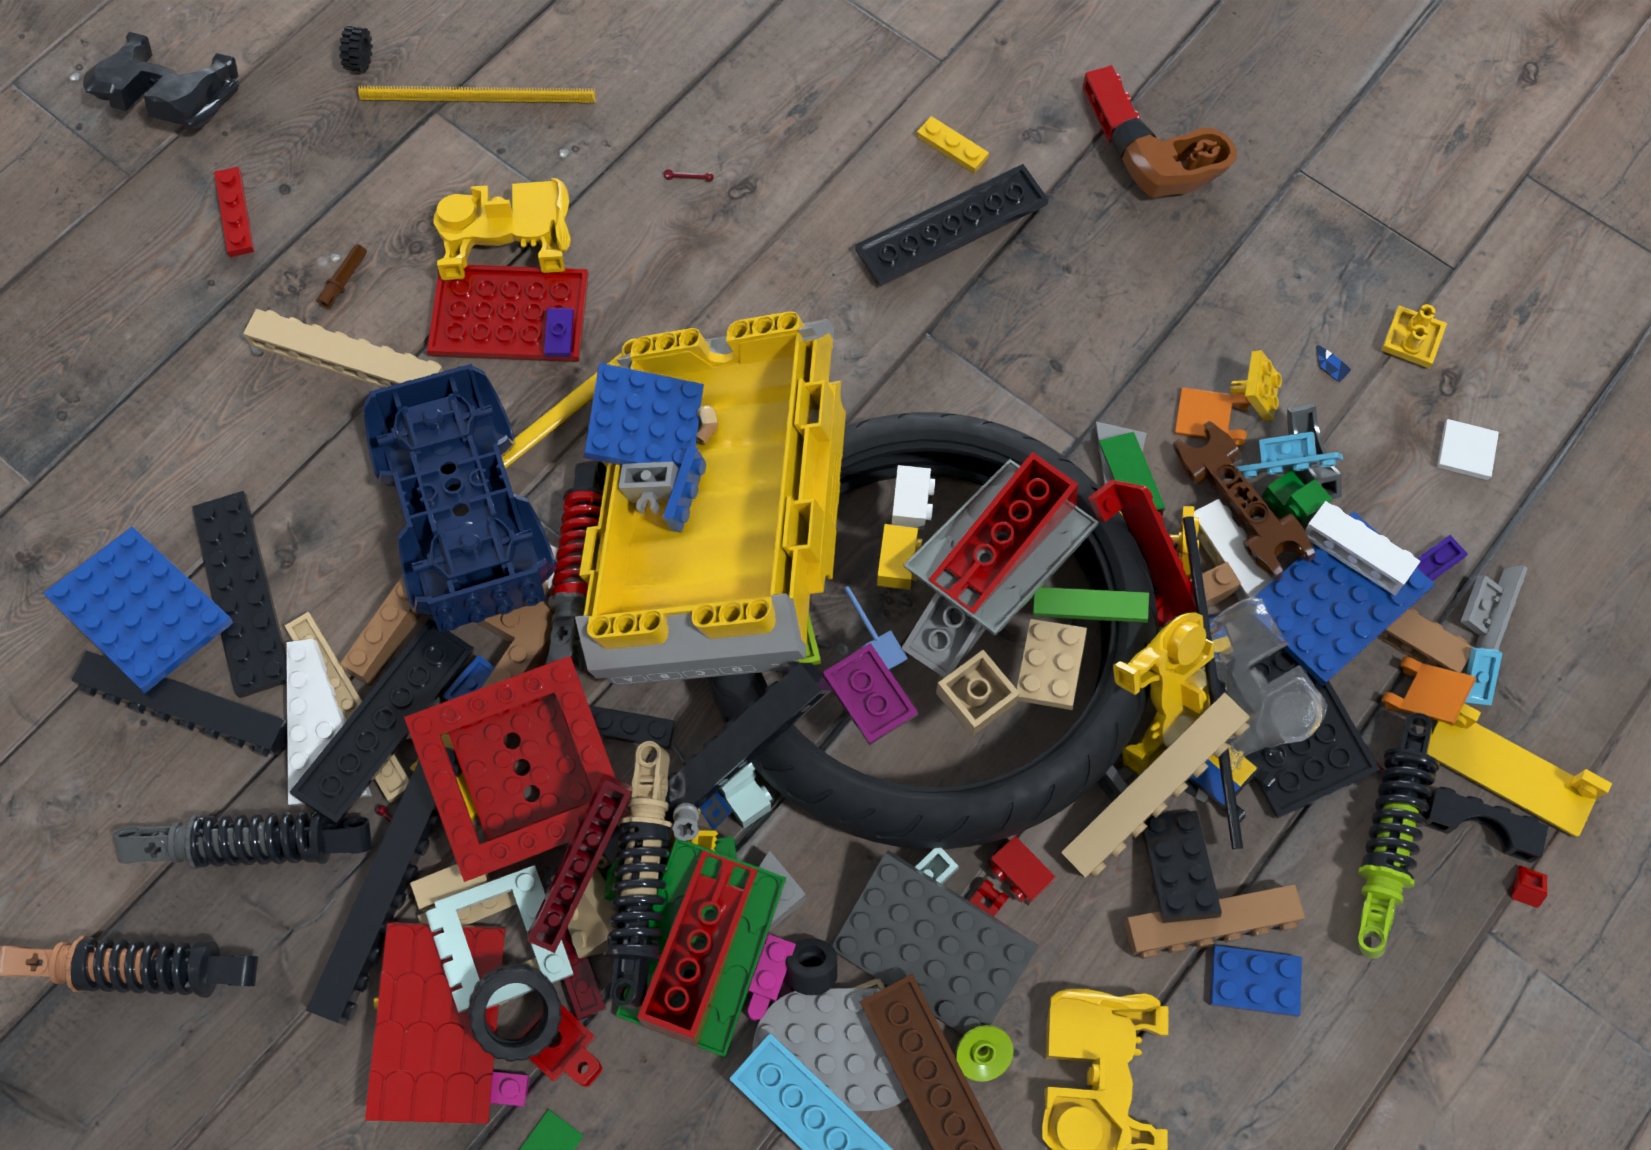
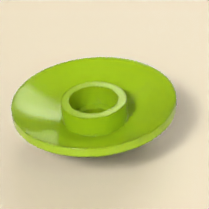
(991, 1061)

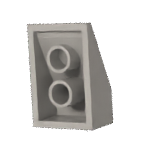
(942, 636)

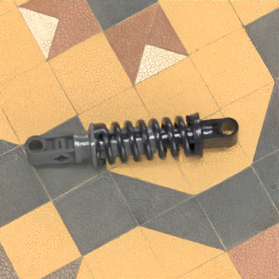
(243, 841)

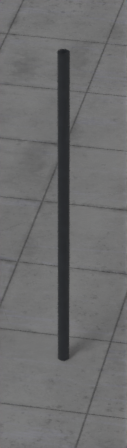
(1212, 680)

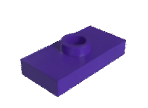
(559, 332)

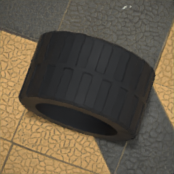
(522, 1047)

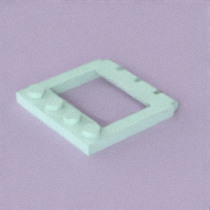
(452, 943)

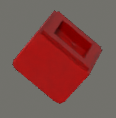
(1530, 887)

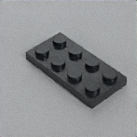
(1181, 867)

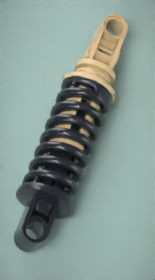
(638, 877)

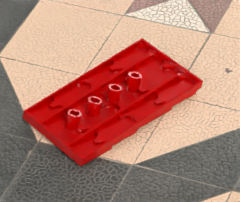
(422, 1047)

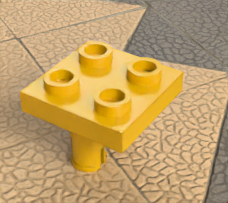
(1415, 335)

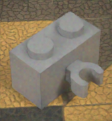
(648, 483)

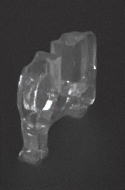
(1278, 710)

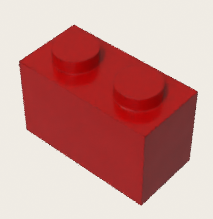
(1021, 871)

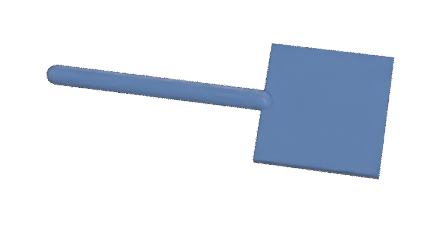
(886, 644)

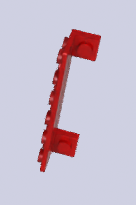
(1165, 567)

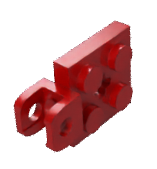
(570, 1054)

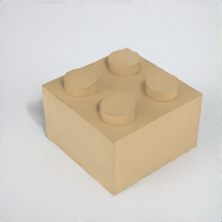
(977, 693)

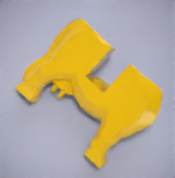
(479, 220)
(1177, 685)
(1099, 1030)

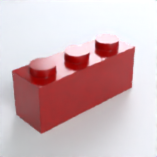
(1108, 99)

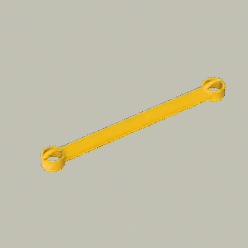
(558, 414)

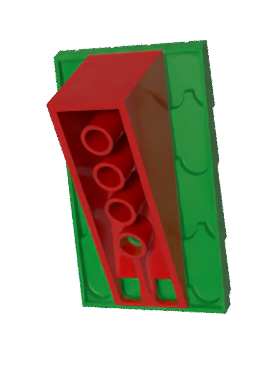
(710, 926)

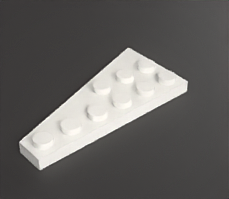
(311, 710)

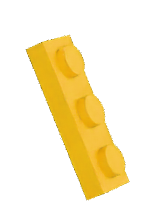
(952, 145)

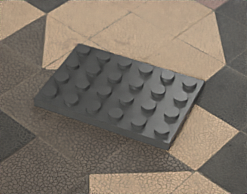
(951, 946)

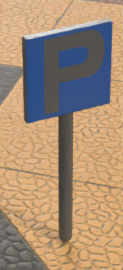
(716, 808)

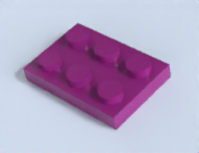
(870, 694)

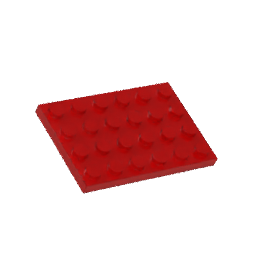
(504, 312)

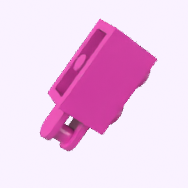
(769, 976)

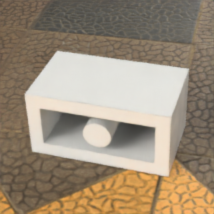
(911, 497)

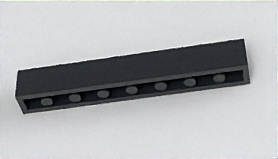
(186, 705)

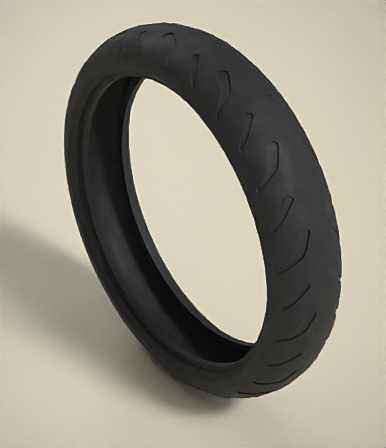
(1032, 793)

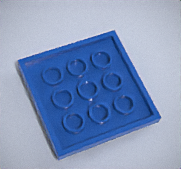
(641, 417)

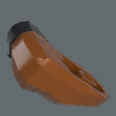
(1174, 164)

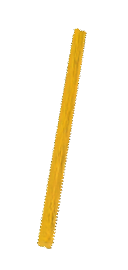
(477, 95)

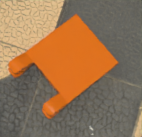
(1201, 406)
(1433, 692)

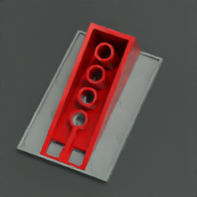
(1004, 542)

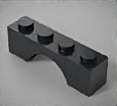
(1519, 835)

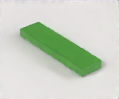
(1091, 604)

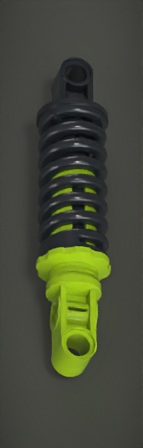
(1395, 830)

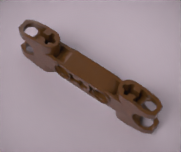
(1269, 535)

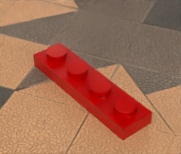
(234, 212)

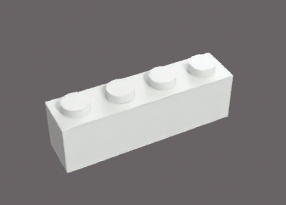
(1224, 544)
(1361, 548)

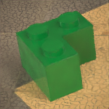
(1292, 497)

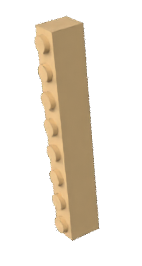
(334, 350)
(1155, 785)

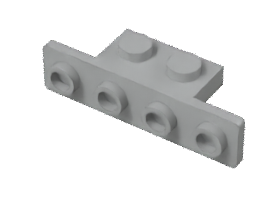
(1492, 606)

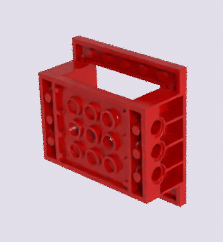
(478, 734)

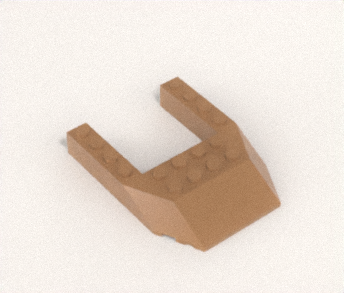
(525, 628)

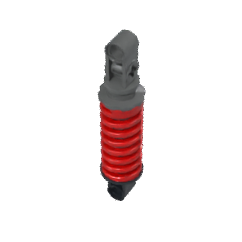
(568, 588)

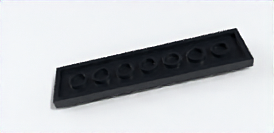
(951, 225)
(242, 592)
(379, 724)

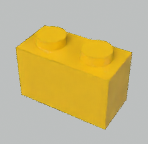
(897, 548)

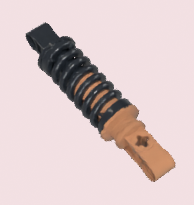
(132, 966)

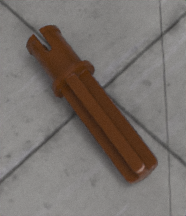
(336, 284)

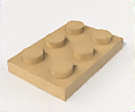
(1051, 664)

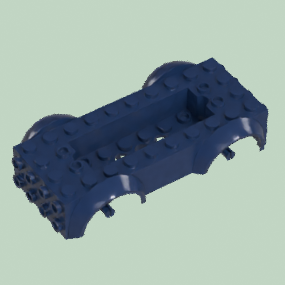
(452, 563)

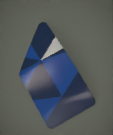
(1332, 364)

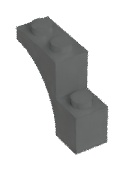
(1303, 420)

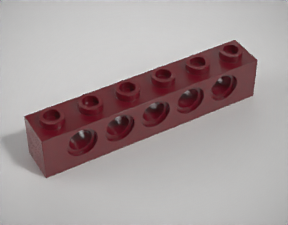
(579, 863)

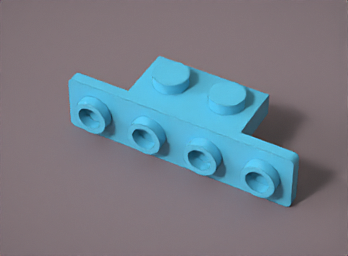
(1286, 452)

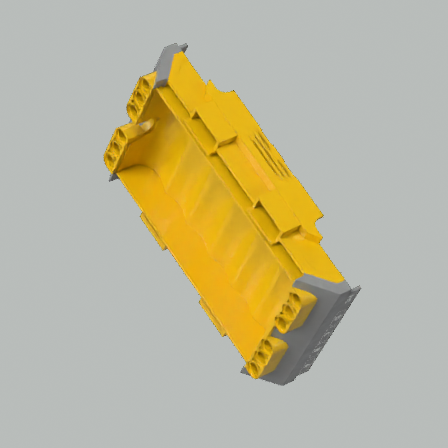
(757, 535)

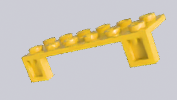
(1516, 773)

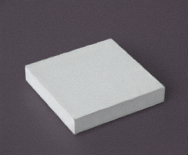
(1467, 449)

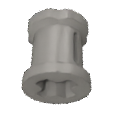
(685, 821)

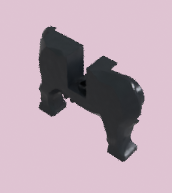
(170, 97)

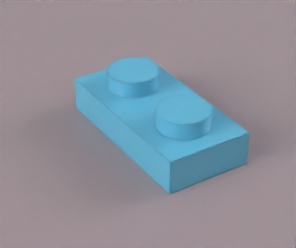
(1485, 667)

